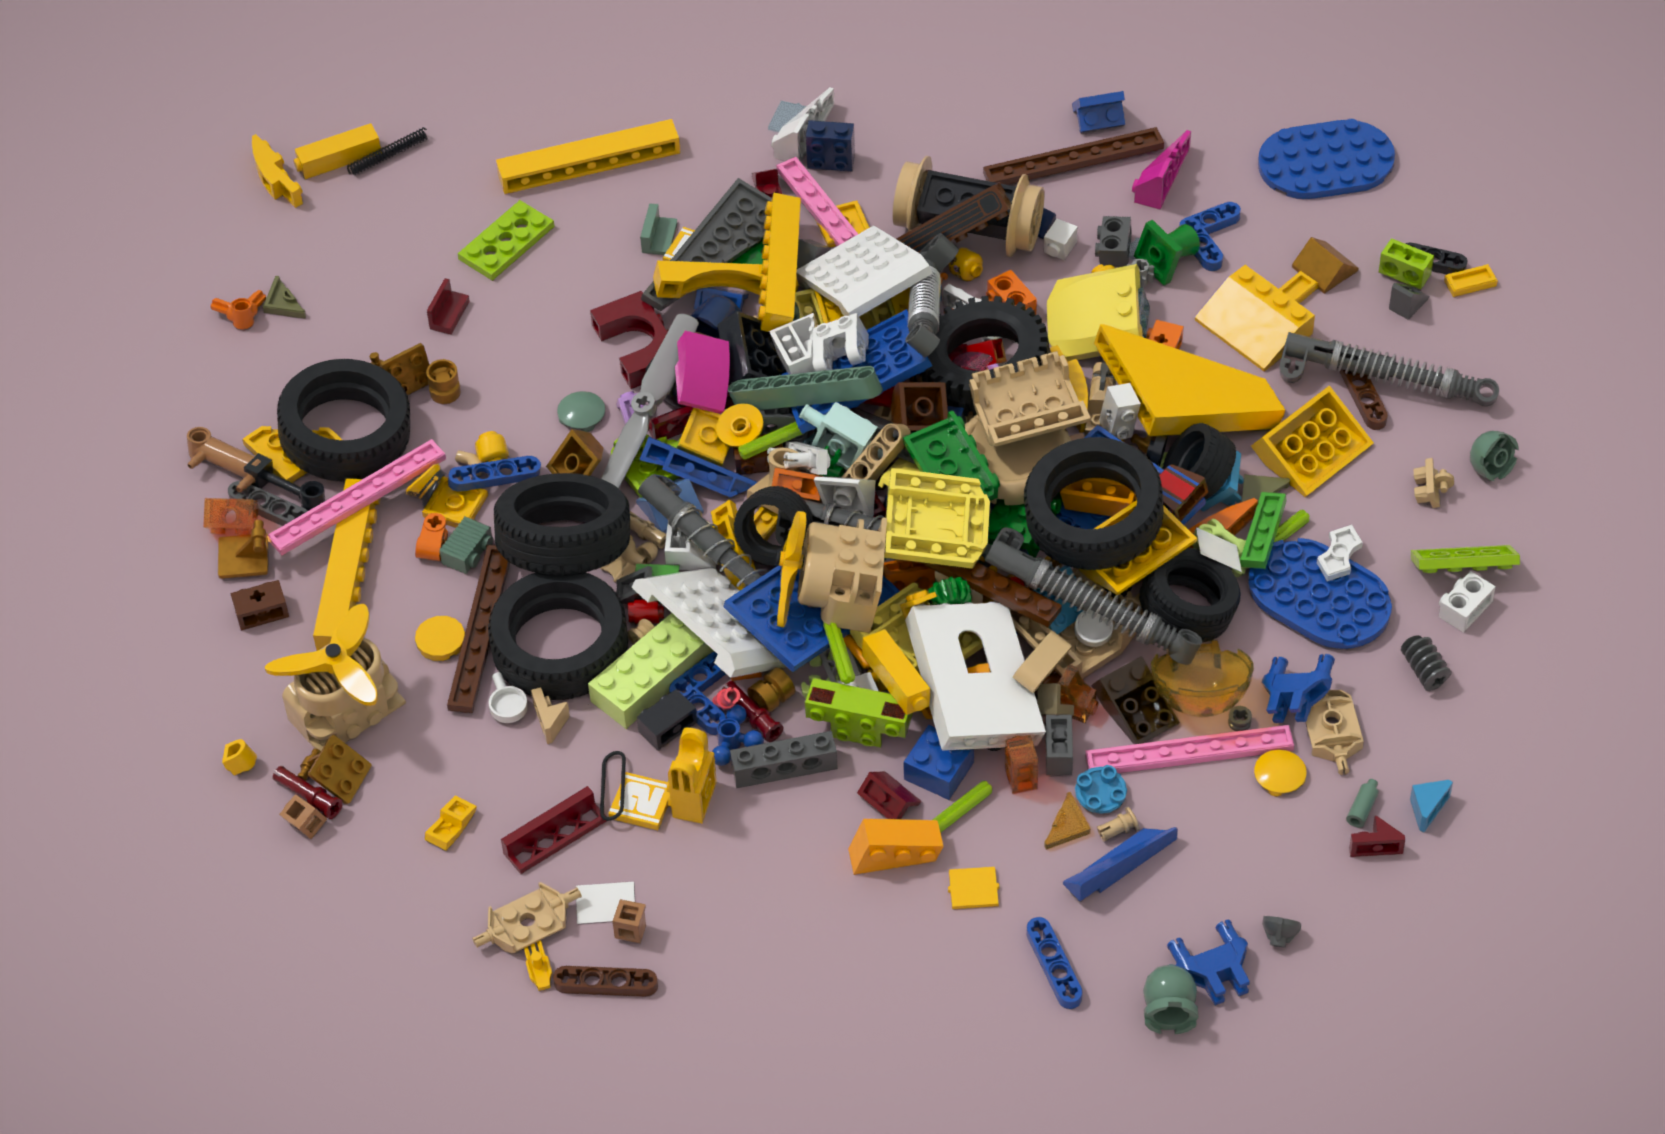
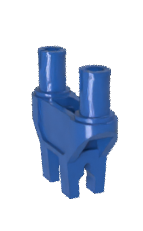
(1296, 690)
(1217, 964)

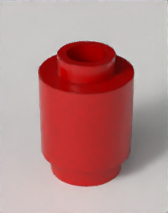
(646, 610)

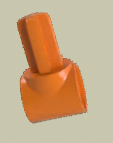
(240, 310)

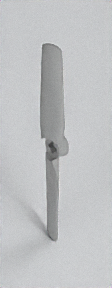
(654, 389)

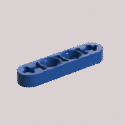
(493, 470)
(1058, 961)

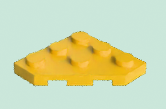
(266, 442)

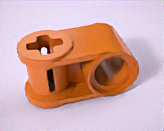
(431, 537)

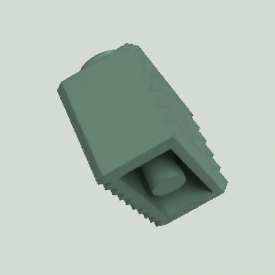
(466, 545)

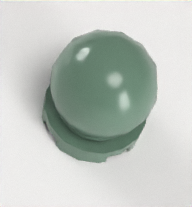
(1170, 1000)

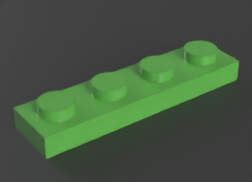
(1263, 530)

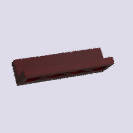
(675, 421)
(549, 826)

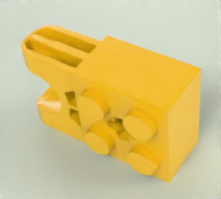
(691, 777)

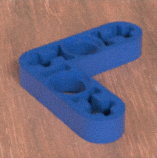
(1230, 215)
(695, 689)

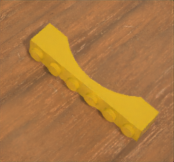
(678, 278)

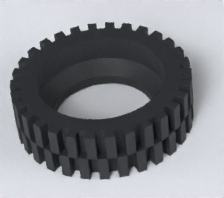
(978, 321)

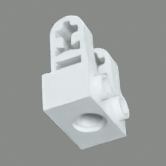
(838, 339)

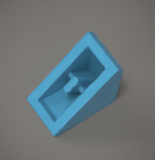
(1428, 800)

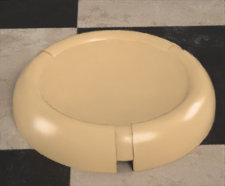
(1014, 460)

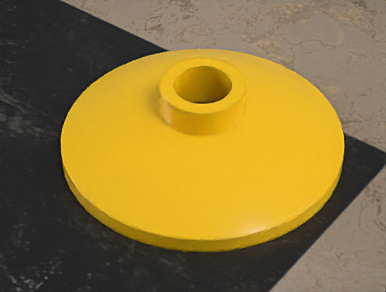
(739, 417)

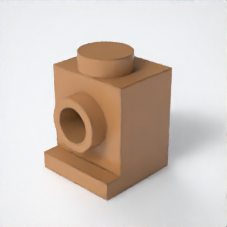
(303, 816)
(629, 921)

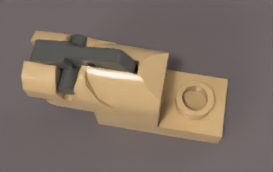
(1100, 381)

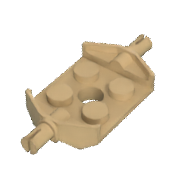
(1337, 740)
(543, 905)

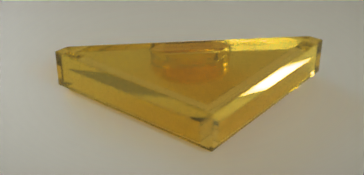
(1068, 824)

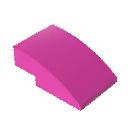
(702, 372)

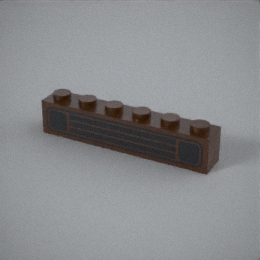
(961, 218)

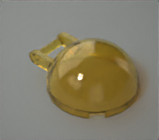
(1207, 685)

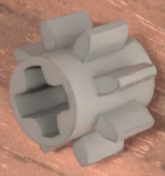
(1146, 271)

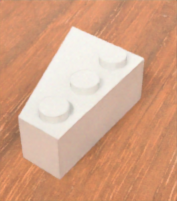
(794, 344)

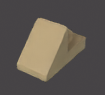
(550, 717)

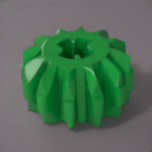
(951, 592)

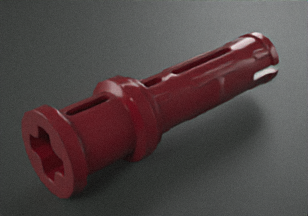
(758, 717)
(315, 796)

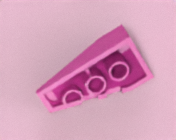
(1159, 176)

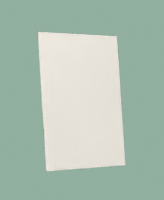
(601, 901)

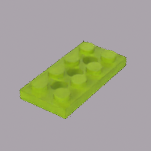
(506, 251)
(1457, 558)

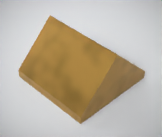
(1323, 264)

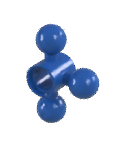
(731, 726)

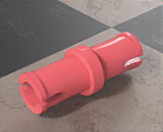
(726, 698)

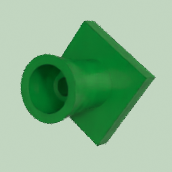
(1166, 249)

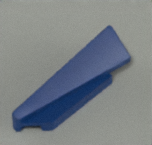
(695, 468)
(1120, 861)

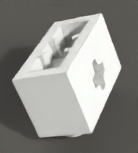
(1120, 411)

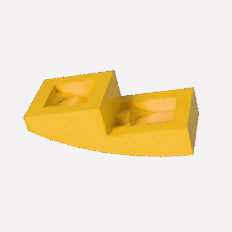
(452, 822)

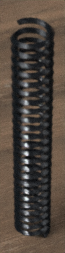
(388, 153)

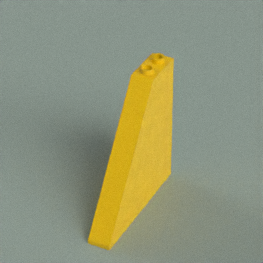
(1185, 388)

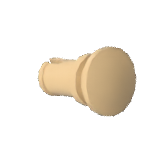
(1121, 824)

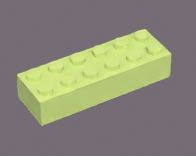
(647, 670)

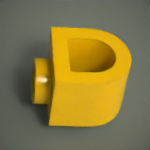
(238, 757)

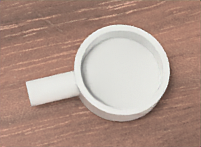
(1092, 632)
(507, 702)

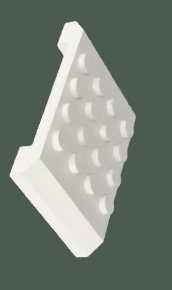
(864, 271)
(698, 602)

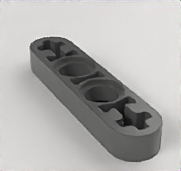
(272, 502)

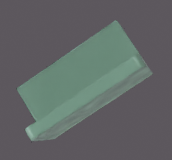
(657, 232)

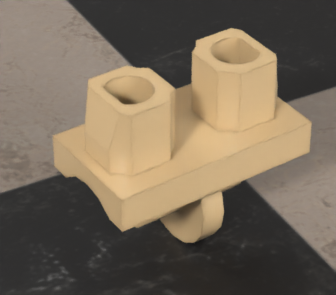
(1434, 481)

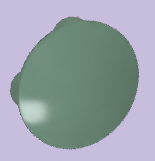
(581, 410)

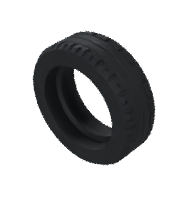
(343, 381)
(1093, 459)
(562, 548)
(545, 592)

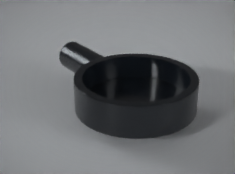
(1156, 449)

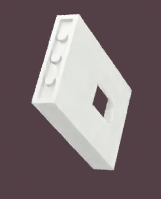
(966, 706)

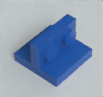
(1100, 111)

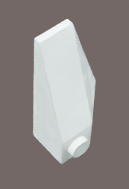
(792, 136)

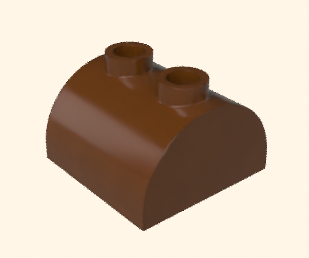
(918, 404)

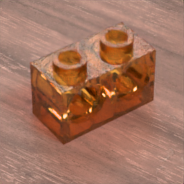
(1021, 764)

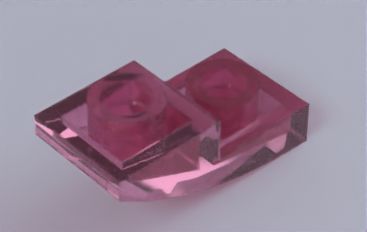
(973, 361)

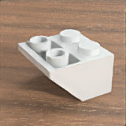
(685, 553)

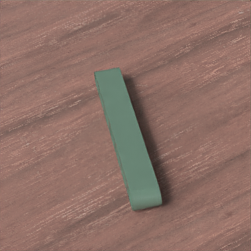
(807, 388)

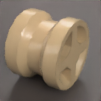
(640, 631)

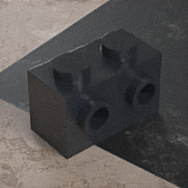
(666, 719)

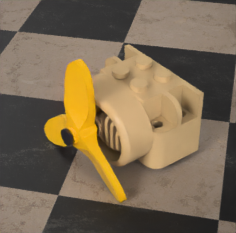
(837, 571)
(340, 685)

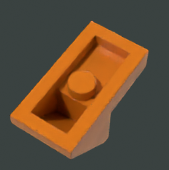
(797, 481)

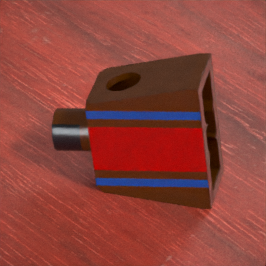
(1181, 490)

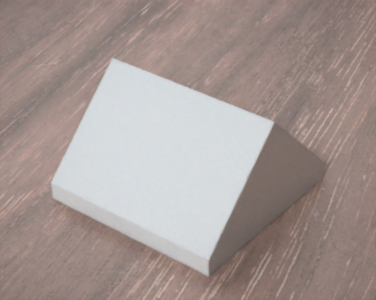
(848, 493)

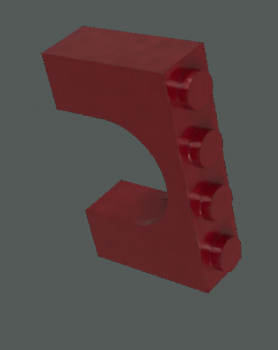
(625, 316)

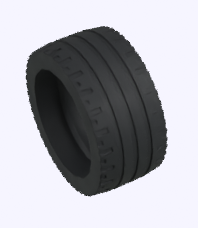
(1205, 453)
(745, 529)

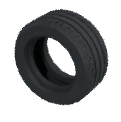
(1201, 574)

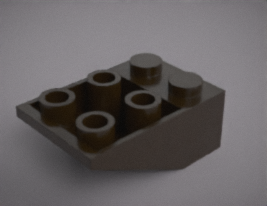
(1135, 702)

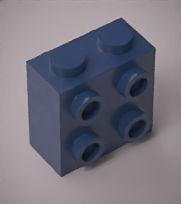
(830, 145)

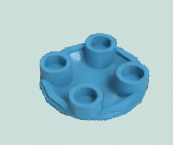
(1101, 789)

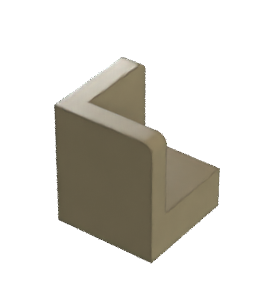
(1049, 701)

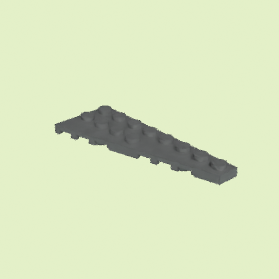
(723, 235)

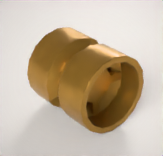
(443, 381)
(773, 689)

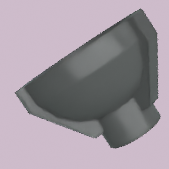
(1280, 930)

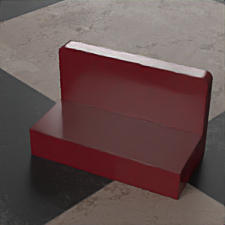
(446, 308)
(887, 795)

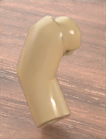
(467, 458)

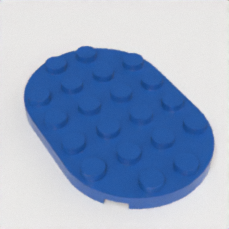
(1326, 159)
(1331, 612)

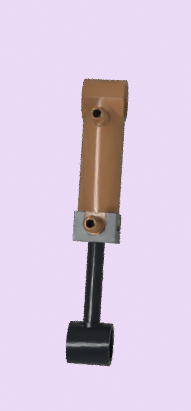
(254, 470)

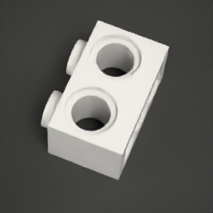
(1466, 601)

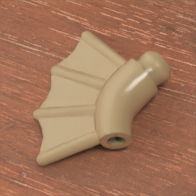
(625, 563)

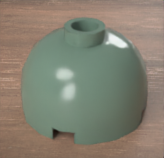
(1494, 454)

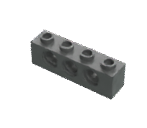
(783, 759)

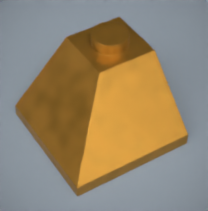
(577, 454)

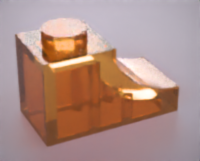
(1077, 693)

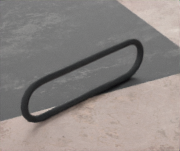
(603, 786)

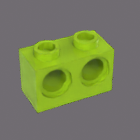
(1406, 263)

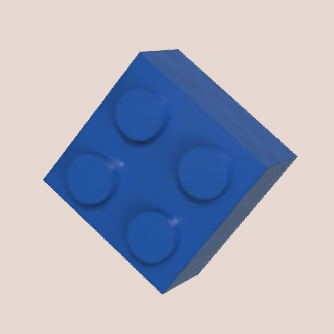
(936, 769)

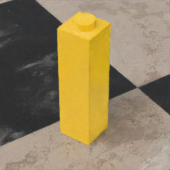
(336, 151)
(896, 672)

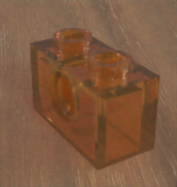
(217, 509)

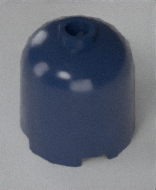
(713, 312)

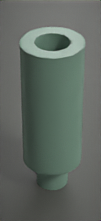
(1363, 804)

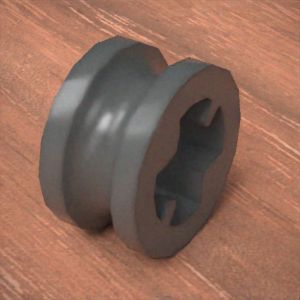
(1239, 712)

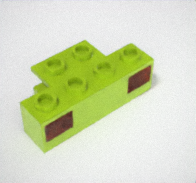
(856, 712)

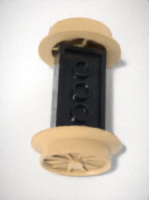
(928, 193)

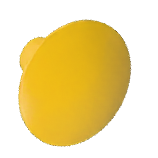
(1280, 772)

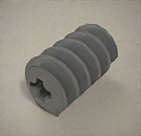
(1426, 662)

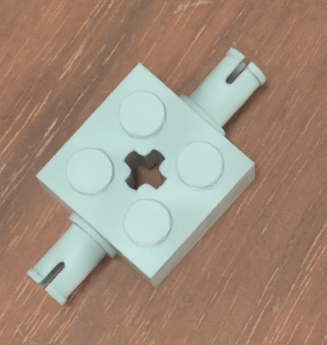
(842, 431)

